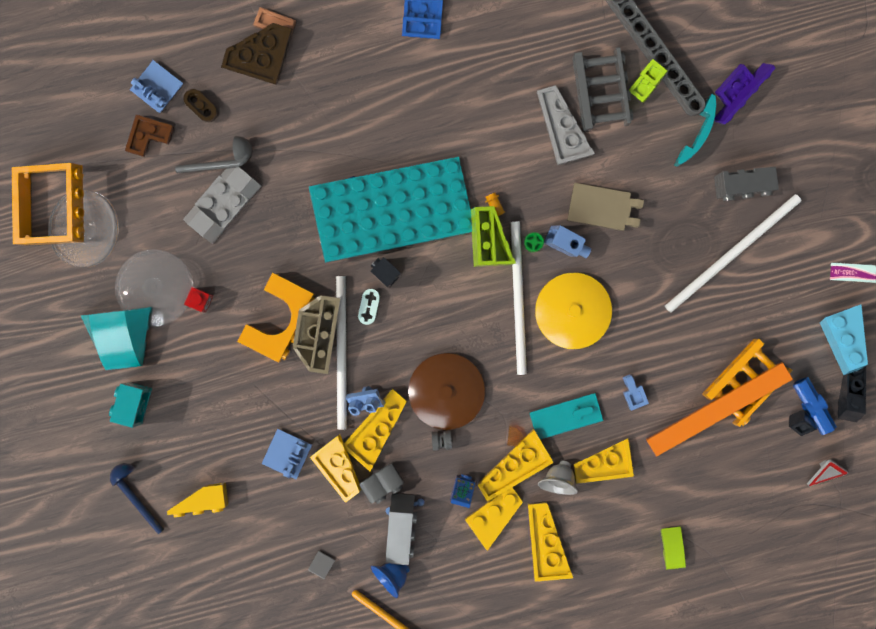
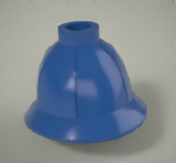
(391, 576)

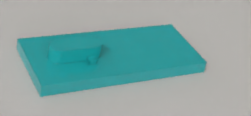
(566, 416)

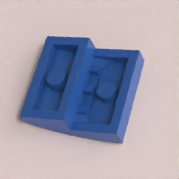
(422, 18)

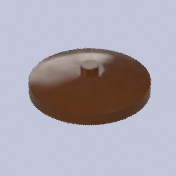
(446, 391)

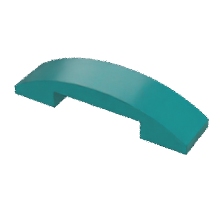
(709, 113)

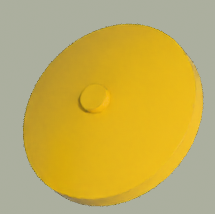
(573, 310)

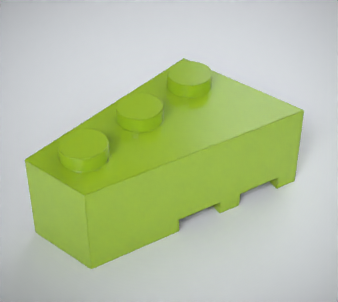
(488, 239)

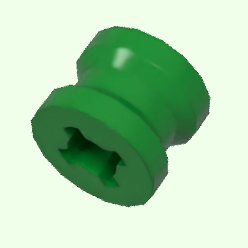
(536, 242)

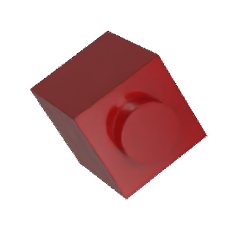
(198, 299)

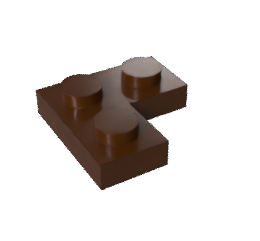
(144, 130)

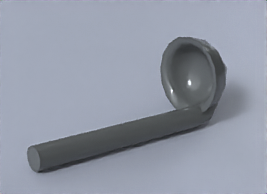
(242, 153)

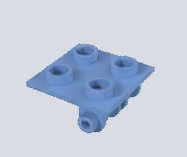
(156, 86)
(286, 454)

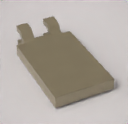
(602, 207)

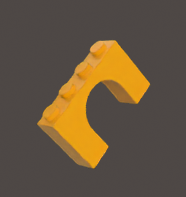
(277, 345)

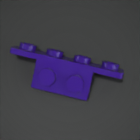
(739, 88)

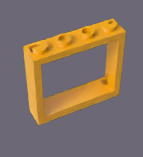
(22, 204)

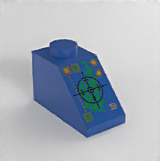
(462, 490)

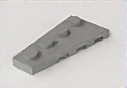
(564, 133)

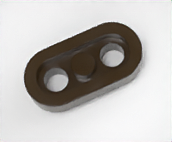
(200, 106)

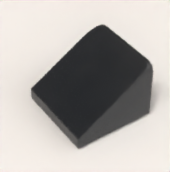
(801, 423)

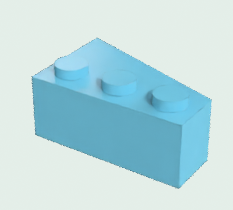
(847, 338)

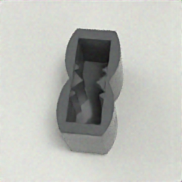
(382, 483)

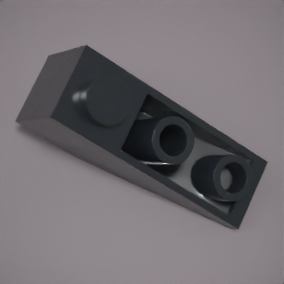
(853, 396)

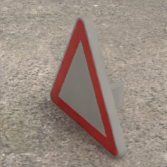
(828, 471)

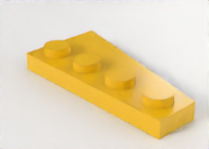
(372, 434)
(516, 466)
(547, 551)

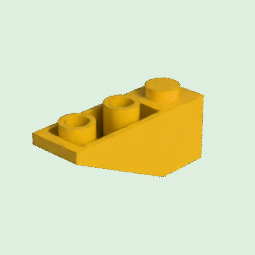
(209, 497)

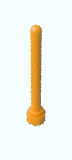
(378, 610)

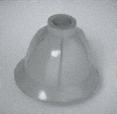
(559, 480)

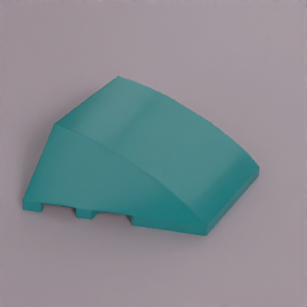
(119, 336)

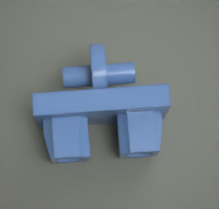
(365, 400)

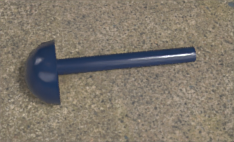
(117, 475)

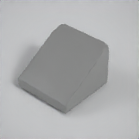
(321, 564)

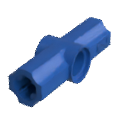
(814, 405)

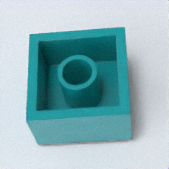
(130, 404)

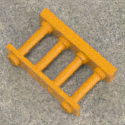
(728, 377)

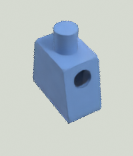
(561, 238)

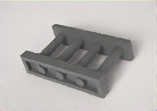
(586, 101)

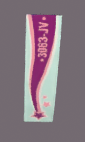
(853, 272)

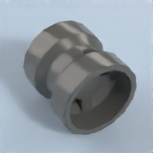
(437, 440)

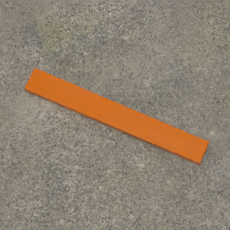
(719, 409)

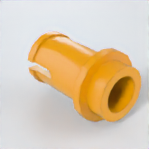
(493, 200)

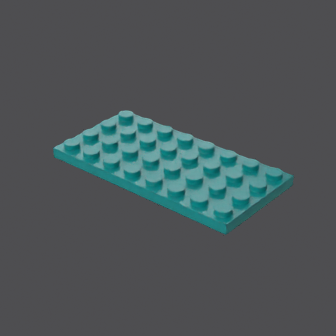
(391, 209)

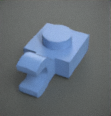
(634, 395)

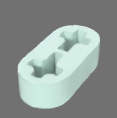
(364, 305)

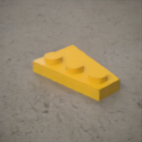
(606, 465)

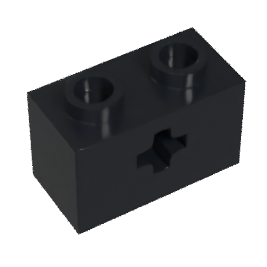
(385, 272)

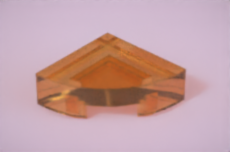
(514, 436)

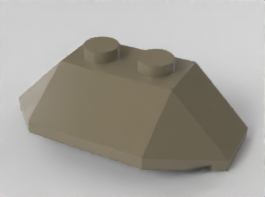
(316, 333)

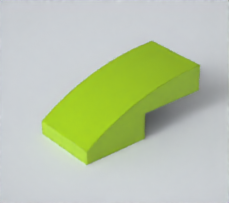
(648, 81)
(673, 548)

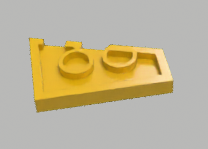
(337, 468)
(493, 516)

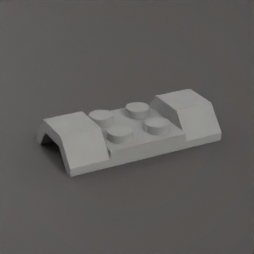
(221, 203)

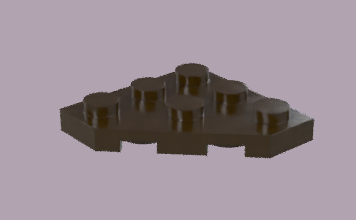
(260, 54)

